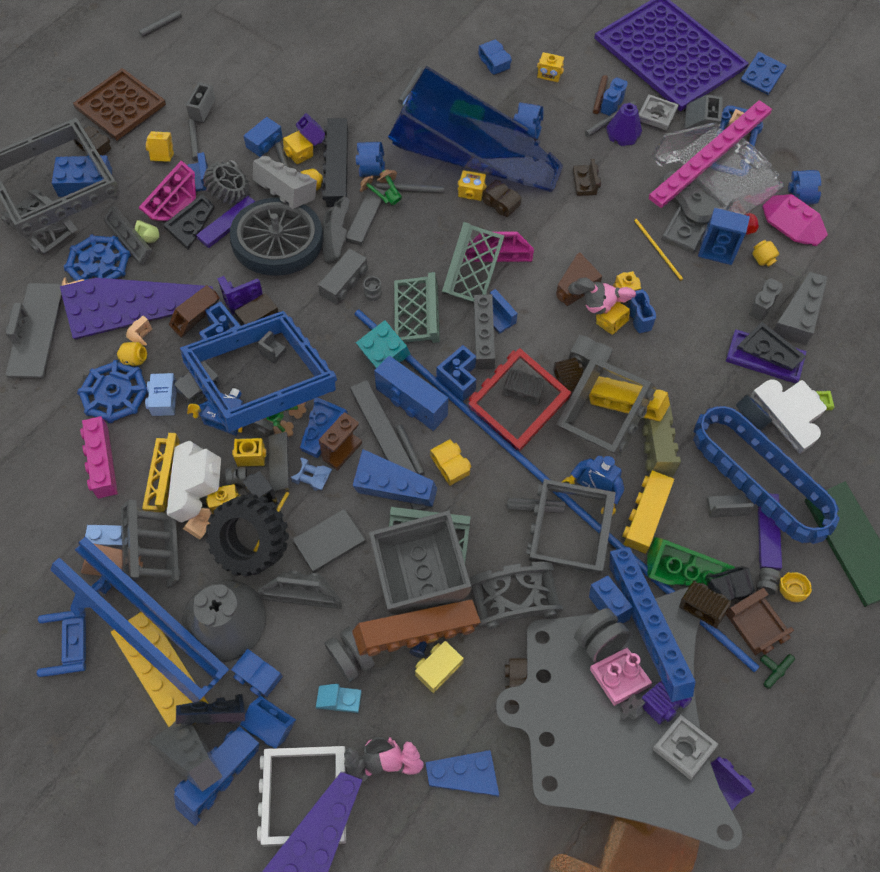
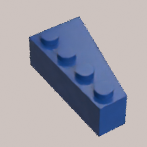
(388, 480)
(230, 759)

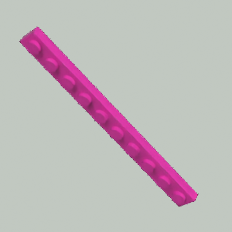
(709, 154)

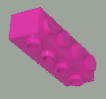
(99, 457)

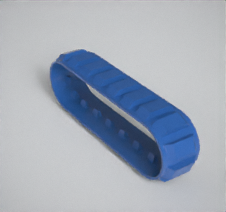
(776, 458)

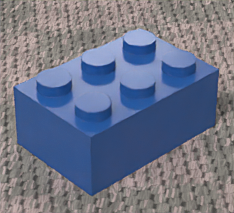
(75, 174)
(723, 236)

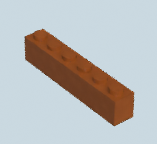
(415, 627)

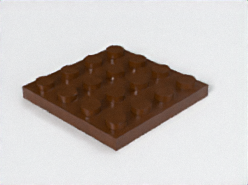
(119, 104)

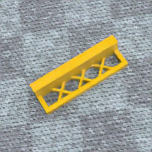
(162, 492)

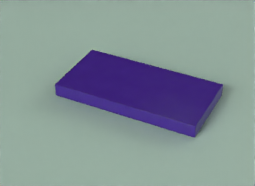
(754, 363)

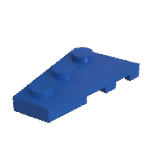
(321, 419)
(464, 773)

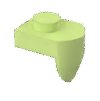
(147, 231)

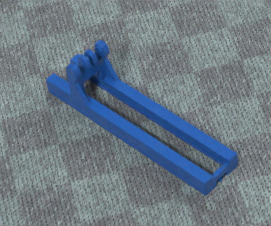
(89, 596)

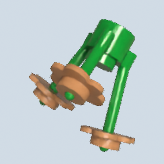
(392, 193)
(283, 426)

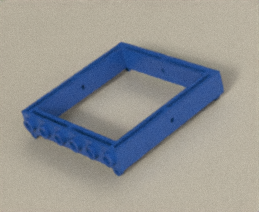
(270, 404)

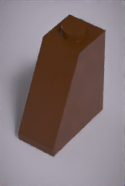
(578, 269)
(193, 310)

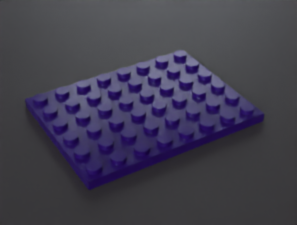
(671, 51)

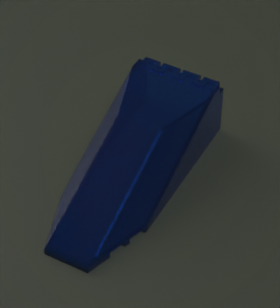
(468, 132)

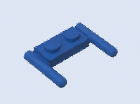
(72, 643)

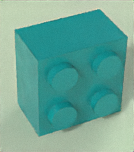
(381, 343)

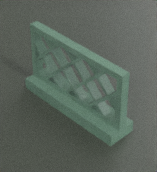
(459, 255)
(431, 310)
(460, 522)

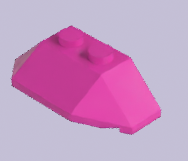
(171, 194)
(795, 219)
(513, 248)

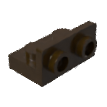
(586, 179)

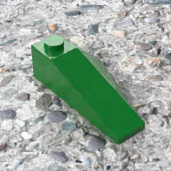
(680, 565)

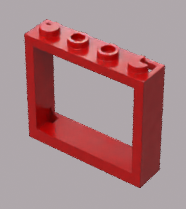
(546, 415)

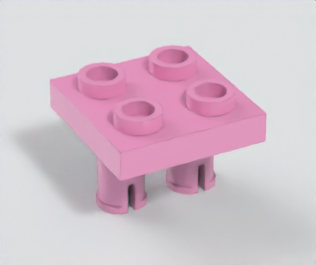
(621, 676)

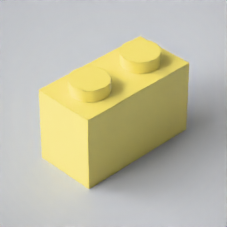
(438, 666)

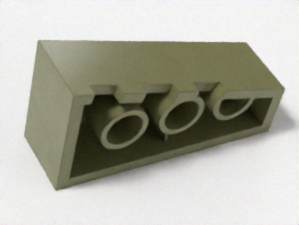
(660, 445)

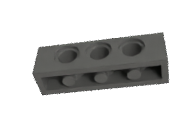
(484, 332)

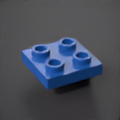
(763, 73)

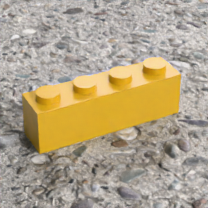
(622, 396)
(648, 512)

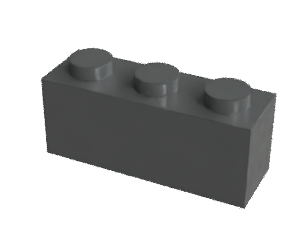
(343, 276)

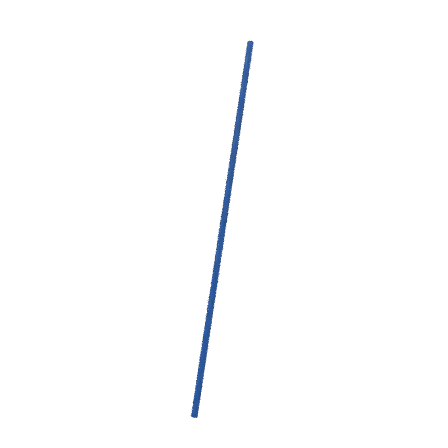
(564, 497)

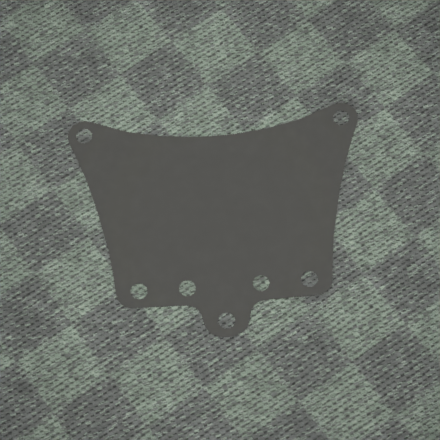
(598, 756)

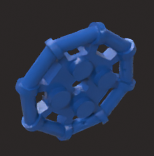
(94, 253)
(113, 400)

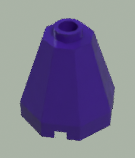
(625, 125)

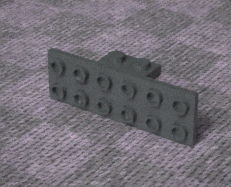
(32, 330)

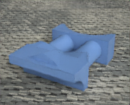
(319, 478)

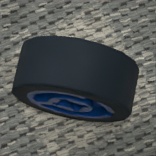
(753, 412)

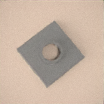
(655, 104)
(685, 731)

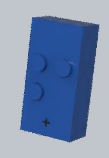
(411, 393)

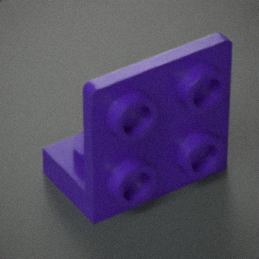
(240, 295)
(731, 784)

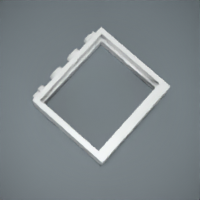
(264, 807)

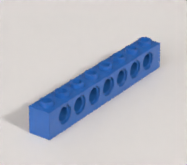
(652, 625)

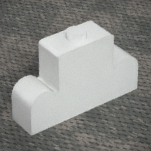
(792, 411)
(192, 477)

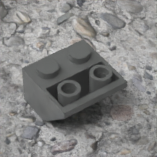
(703, 111)

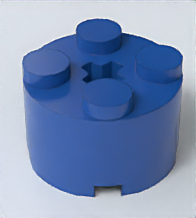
(530, 117)
(370, 158)
(805, 186)

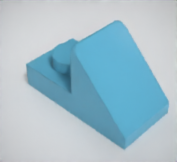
(338, 699)

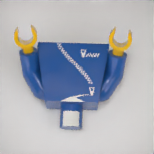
(209, 415)
(599, 475)

